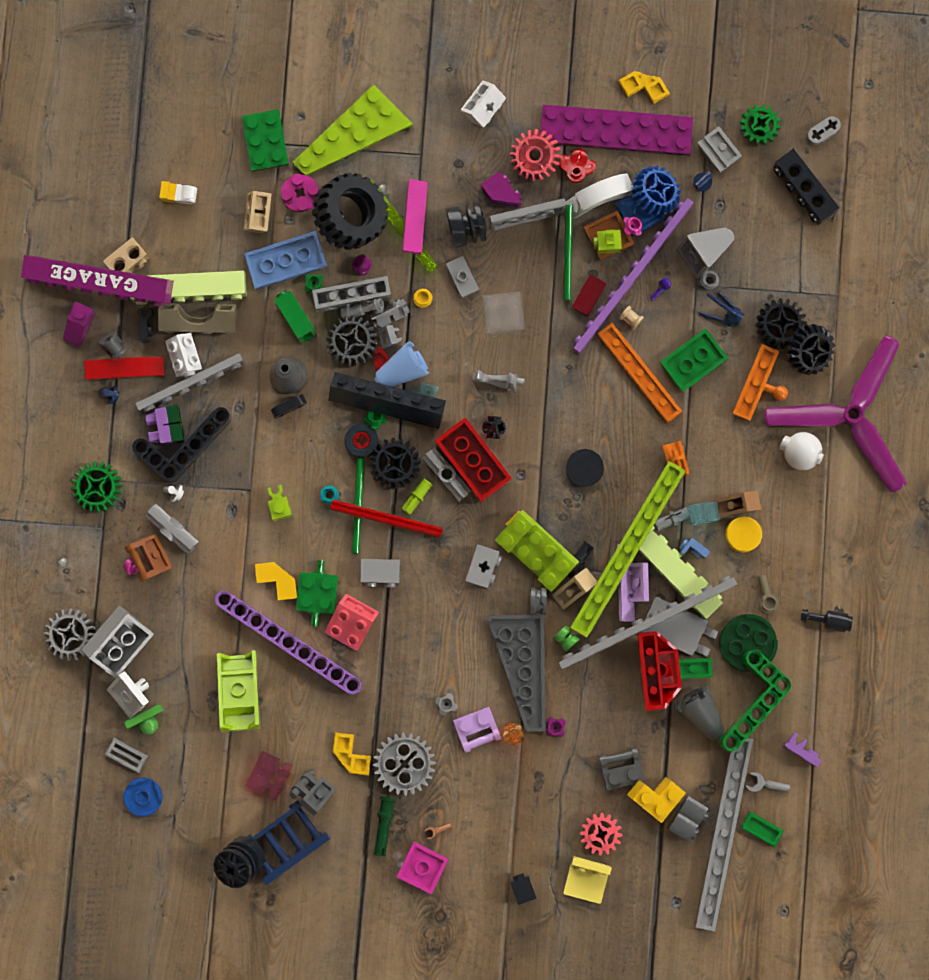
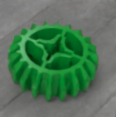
(103, 482)

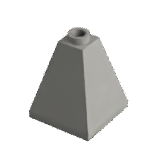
(704, 248)

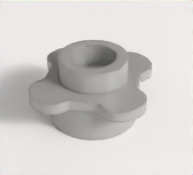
(451, 705)

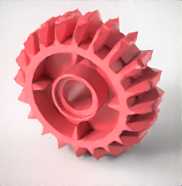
(546, 158)

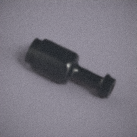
(832, 620)

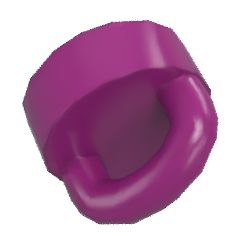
(361, 264)

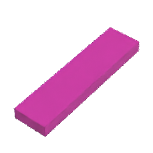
(414, 217)

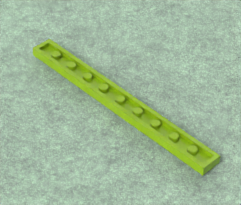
(628, 549)

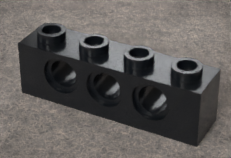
(805, 176)

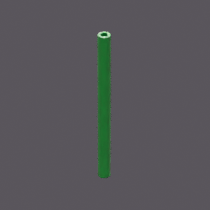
(568, 252)
(358, 501)

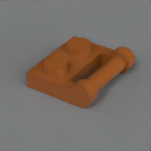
(153, 554)

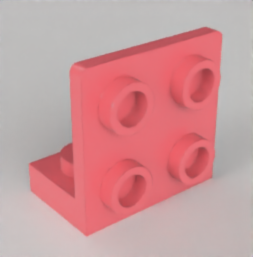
(351, 622)

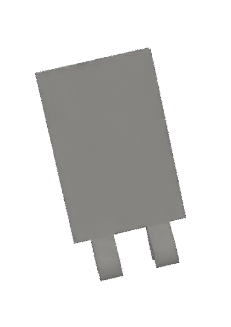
(682, 629)

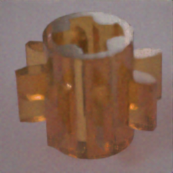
(512, 733)

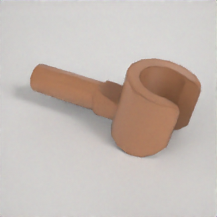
(438, 830)

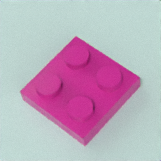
(422, 867)

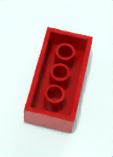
(473, 460)

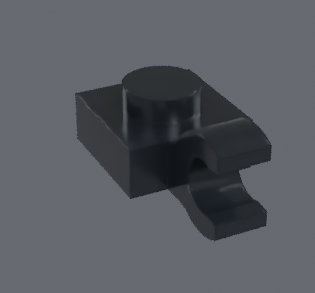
(144, 329)

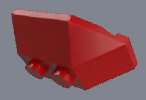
(658, 670)

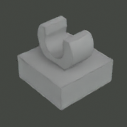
(388, 336)

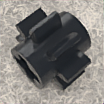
(494, 427)

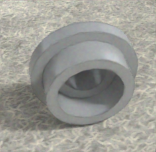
(711, 274)

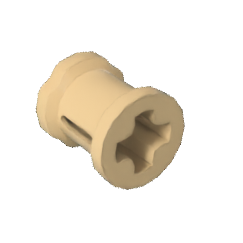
(631, 318)

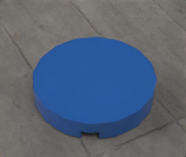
(143, 797)

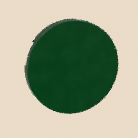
(746, 634)

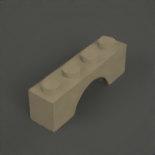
(174, 318)

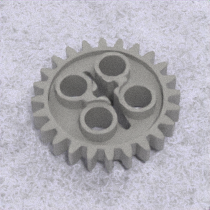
(391, 751)

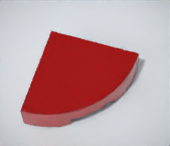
(380, 358)

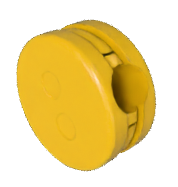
(743, 534)

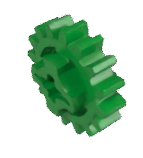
(756, 118)

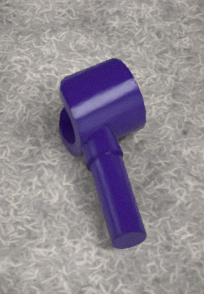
(665, 285)

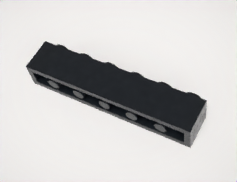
(386, 400)

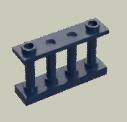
(302, 849)

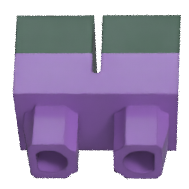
(168, 423)

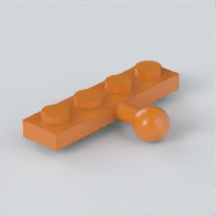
(757, 383)

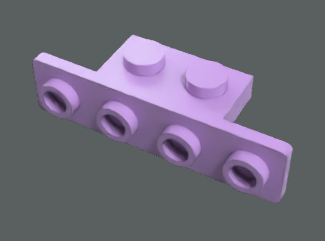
(631, 589)

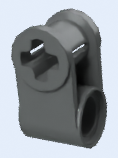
(112, 345)

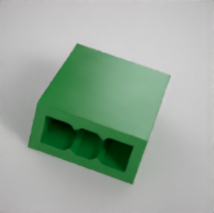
(295, 316)

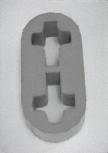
(821, 128)

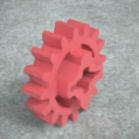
(592, 836)

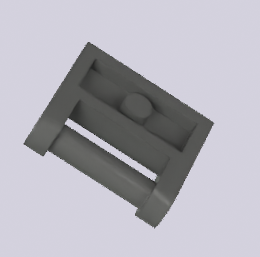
(623, 775)

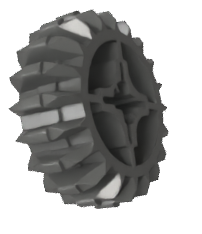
(348, 349)

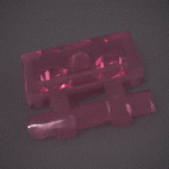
(263, 772)

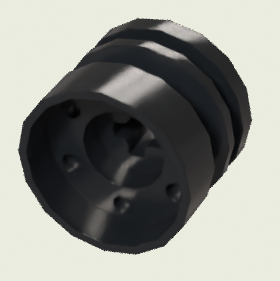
(466, 224)
(239, 862)

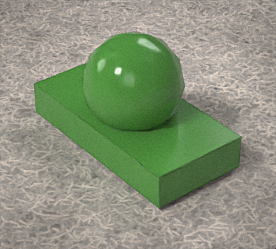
(146, 720)

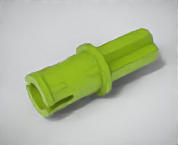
(416, 496)

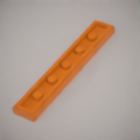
(639, 373)

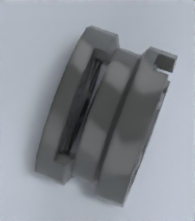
(538, 601)

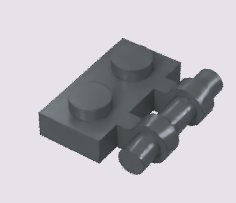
(317, 796)

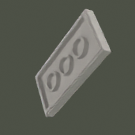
(527, 214)

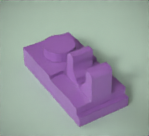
(809, 756)

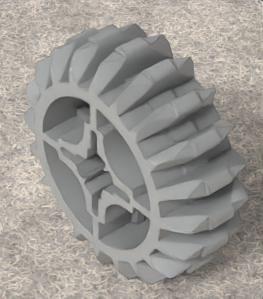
(72, 626)

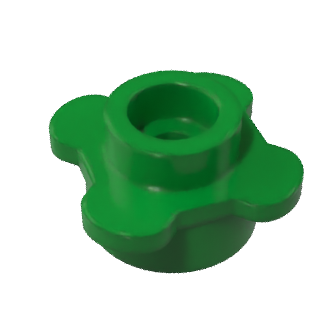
(313, 278)
(374, 420)

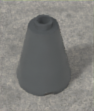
(290, 381)
(702, 712)

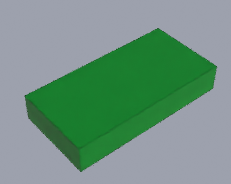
(762, 829)

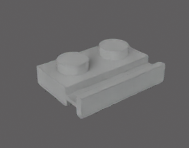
(719, 149)

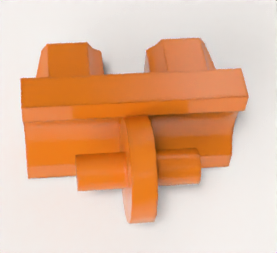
(675, 453)

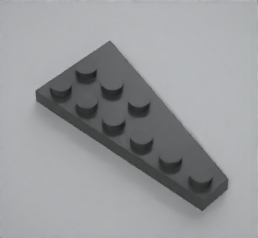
(523, 657)

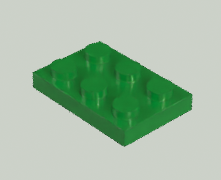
(265, 140)
(693, 360)

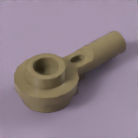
(768, 602)

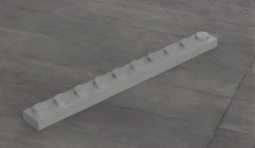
(640, 625)
(723, 836)

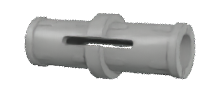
(672, 518)

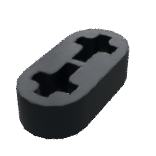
(288, 406)

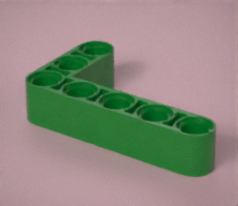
(758, 703)

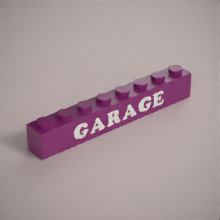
(97, 279)

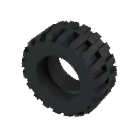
(367, 198)

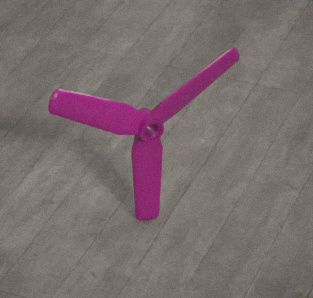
(862, 430)

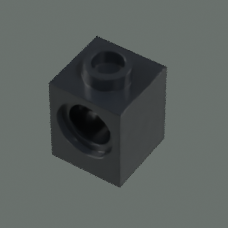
(522, 888)

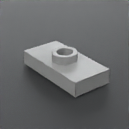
(462, 277)

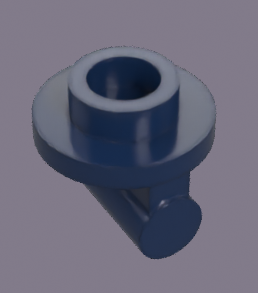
(703, 181)
(112, 394)

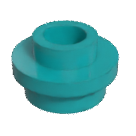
(324, 490)

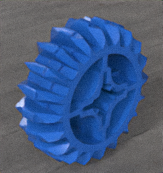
(654, 196)

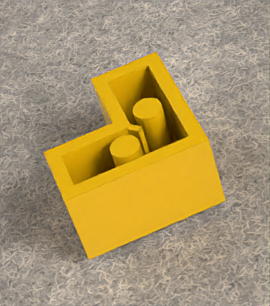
(657, 802)

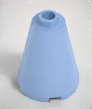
(402, 367)

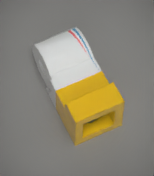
(177, 193)

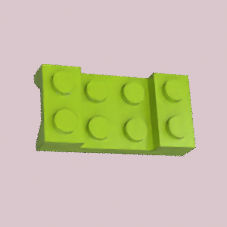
(537, 550)
(238, 692)

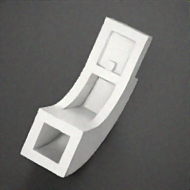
(599, 193)

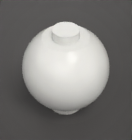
(802, 450)

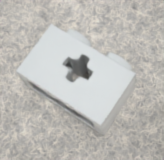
(483, 104)

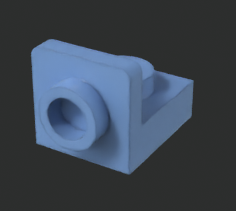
(697, 549)

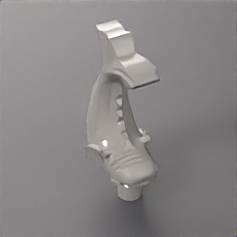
(503, 381)

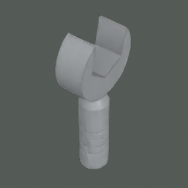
(768, 784)

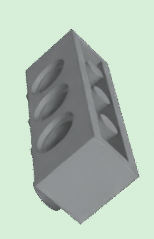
(351, 294)

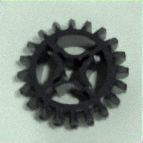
(789, 323)
(819, 346)
(402, 457)

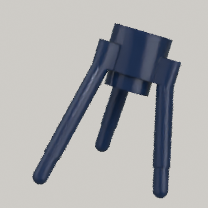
(733, 313)

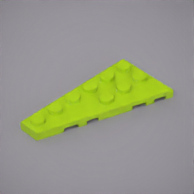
(359, 127)

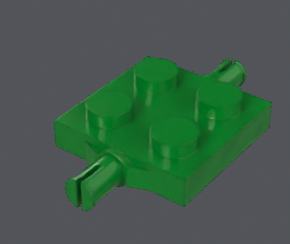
(317, 593)

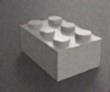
(117, 642)

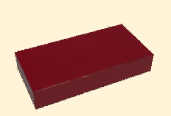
(589, 295)

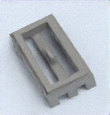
(141, 762)

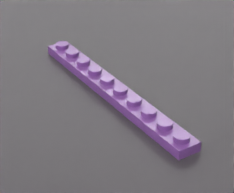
(626, 282)

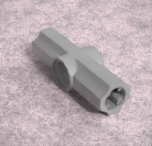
(455, 483)
(172, 529)

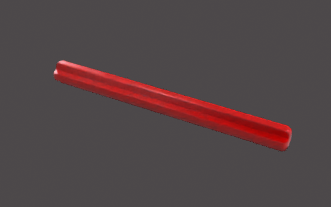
(386, 518)

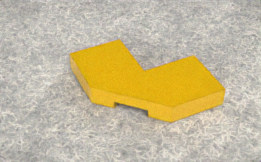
(652, 85)
(273, 573)
(352, 762)

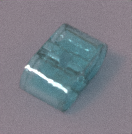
(703, 513)

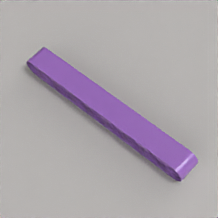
(279, 639)

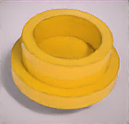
(422, 298)

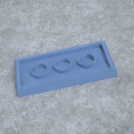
(285, 260)

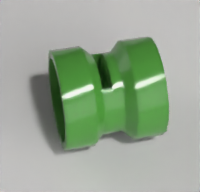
(566, 642)

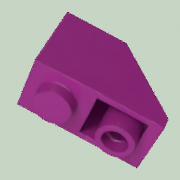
(499, 191)

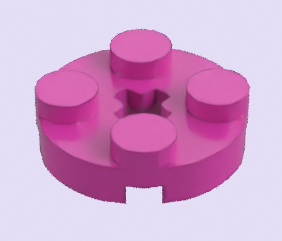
(289, 193)

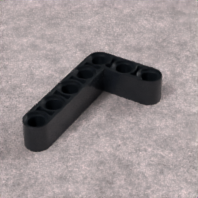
(186, 448)

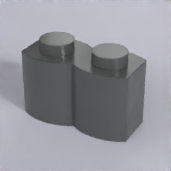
(688, 818)

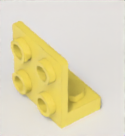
(587, 879)

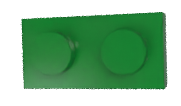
(695, 668)

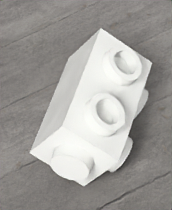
(183, 355)

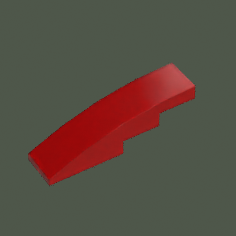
(124, 368)

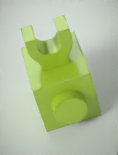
(607, 241)
(279, 506)

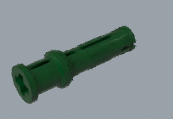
(385, 816)

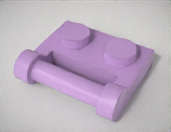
(474, 723)

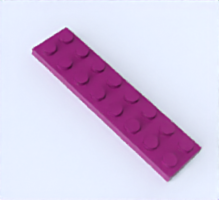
(618, 129)

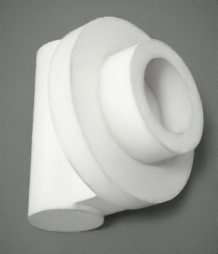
(177, 492)

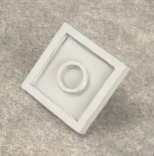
(128, 694)

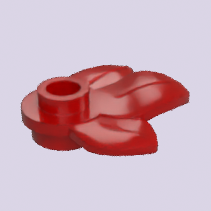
(577, 163)

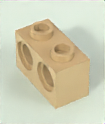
(257, 212)
(122, 255)

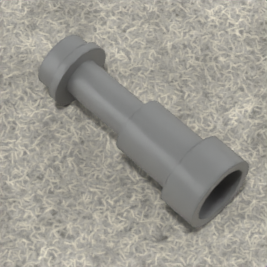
(359, 310)

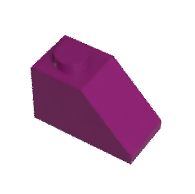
(78, 324)

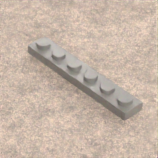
(196, 380)

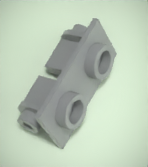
(395, 308)

